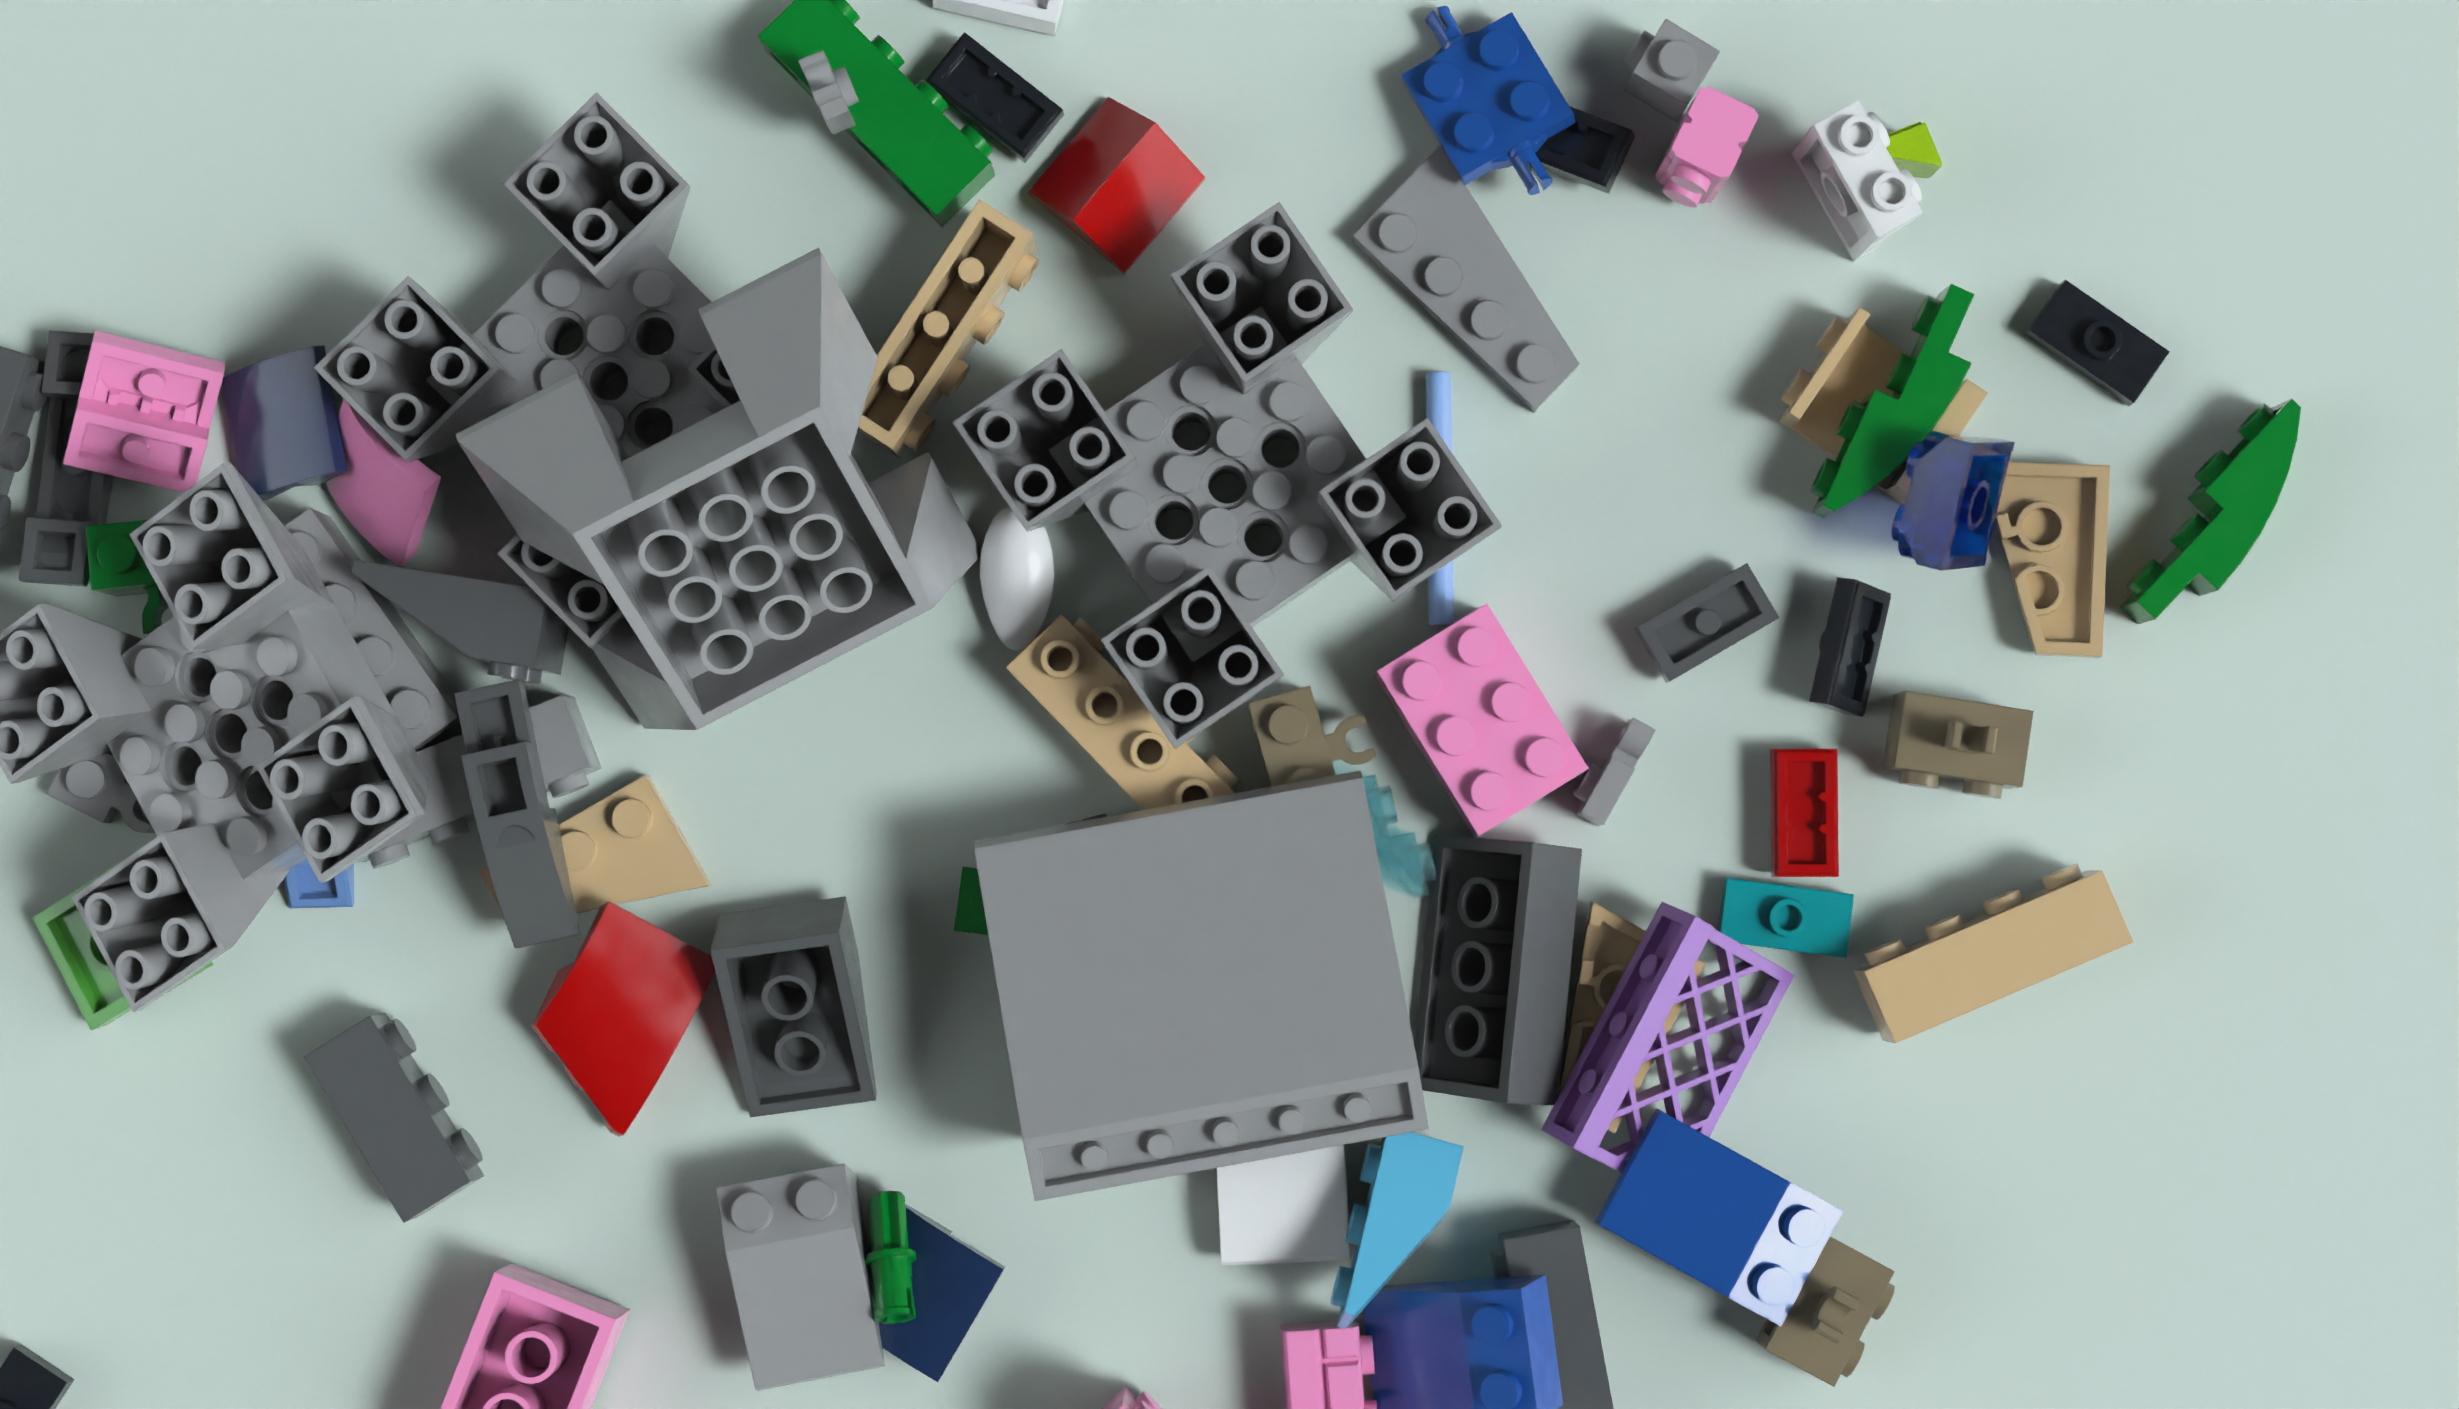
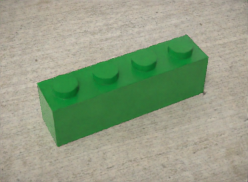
(895, 119)

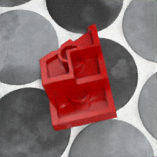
(622, 1010)

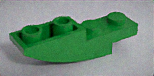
(1886, 427)
(2237, 502)

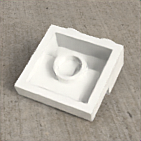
(1858, 179)

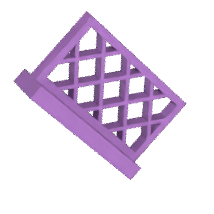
(1634, 1032)

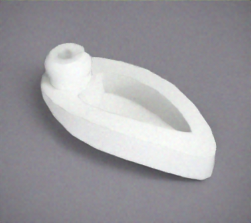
(1016, 579)

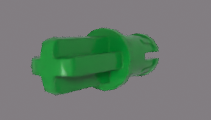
(890, 1258)

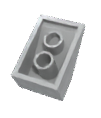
(801, 1275)

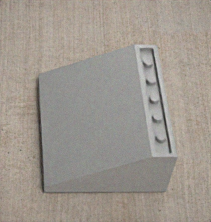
(1199, 986)

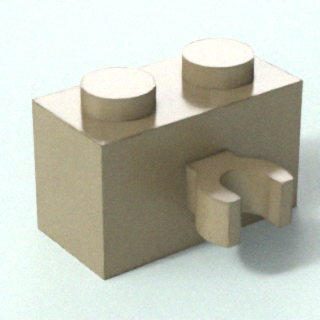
(1294, 739)
(1957, 742)
(1831, 1313)

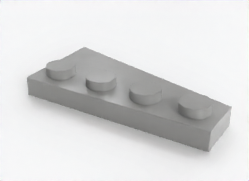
(1459, 271)

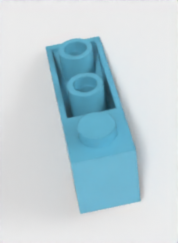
(1405, 1203)

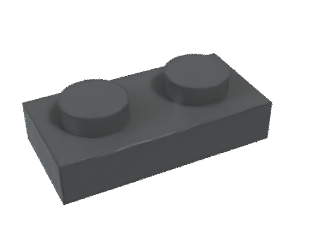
(1706, 623)

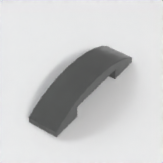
(68, 495)

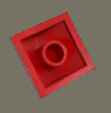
(1118, 183)

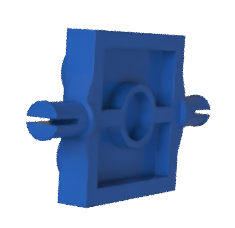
(1488, 99)

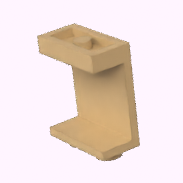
(1850, 369)

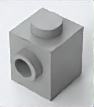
(1668, 68)

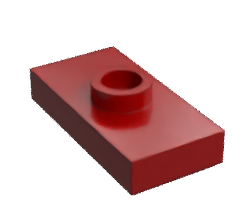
(1804, 812)

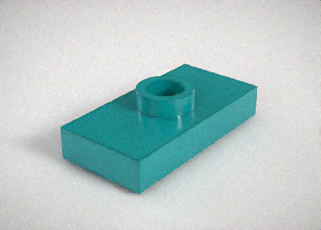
(1786, 917)

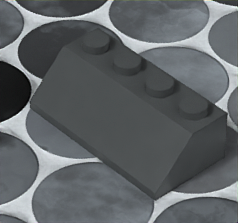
(1497, 969)

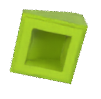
(1914, 150)

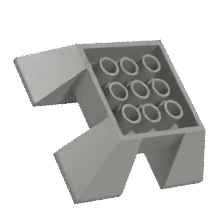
(1260, 314)
(430, 377)
(746, 535)
(232, 722)

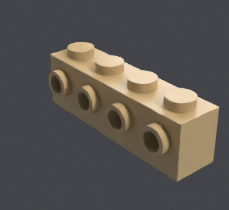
(942, 326)
(1111, 720)
(1991, 954)

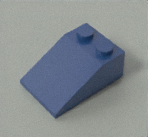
(1718, 1217)
(1464, 1345)

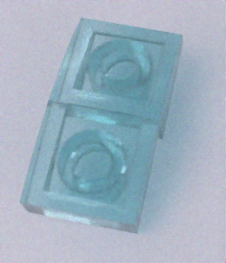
(1405, 859)

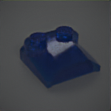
(1951, 500)

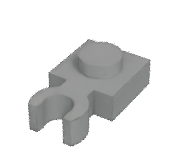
(830, 90)
(1603, 785)
(99, 791)

